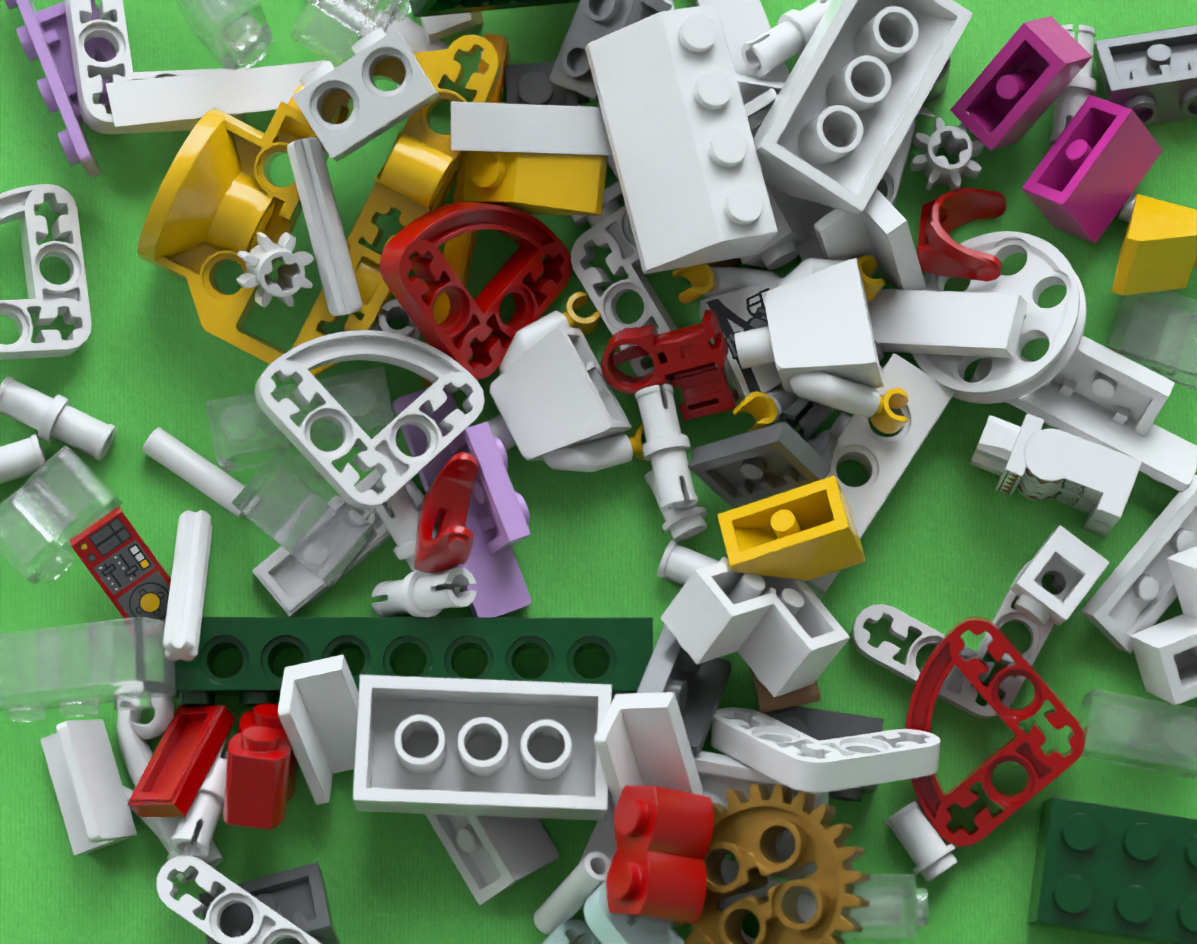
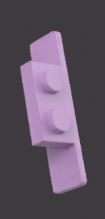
(48, 39)
(495, 510)

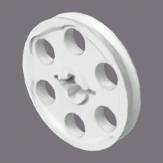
(1060, 325)

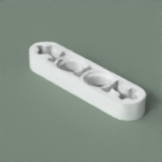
(267, 924)

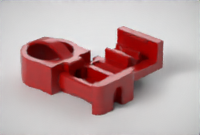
(681, 352)

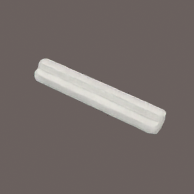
(324, 226)
(187, 586)

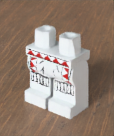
(1058, 468)

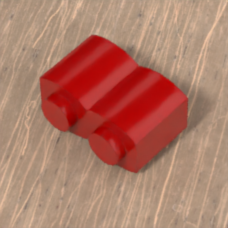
(259, 771)
(660, 854)

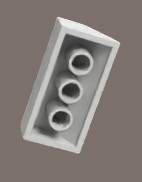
(855, 97)
(681, 140)

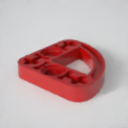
(477, 317)
(1022, 748)

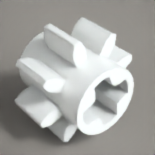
(956, 143)
(290, 274)

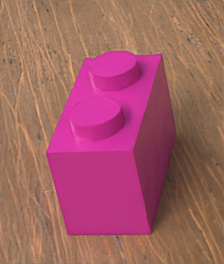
(1020, 83)
(1092, 169)

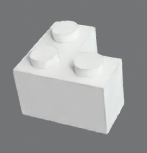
(767, 619)
(1169, 649)

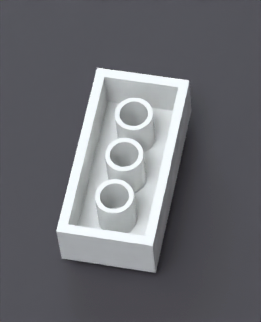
(480, 748)

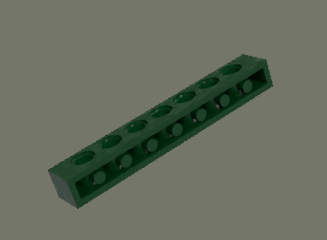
(260, 639)

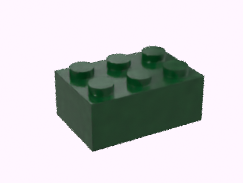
(1115, 872)

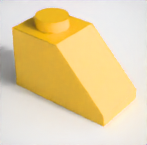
(537, 182)
(1156, 248)
(793, 533)

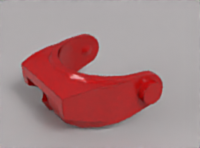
(944, 256)
(448, 506)

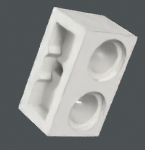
(373, 109)

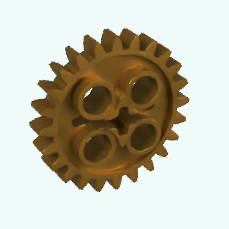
(751, 834)

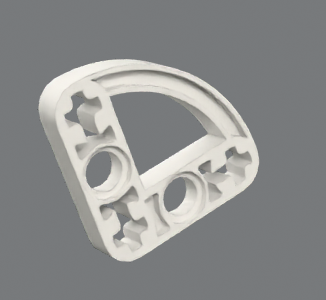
(44, 298)
(382, 450)

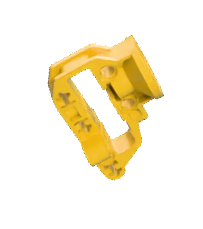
(224, 196)

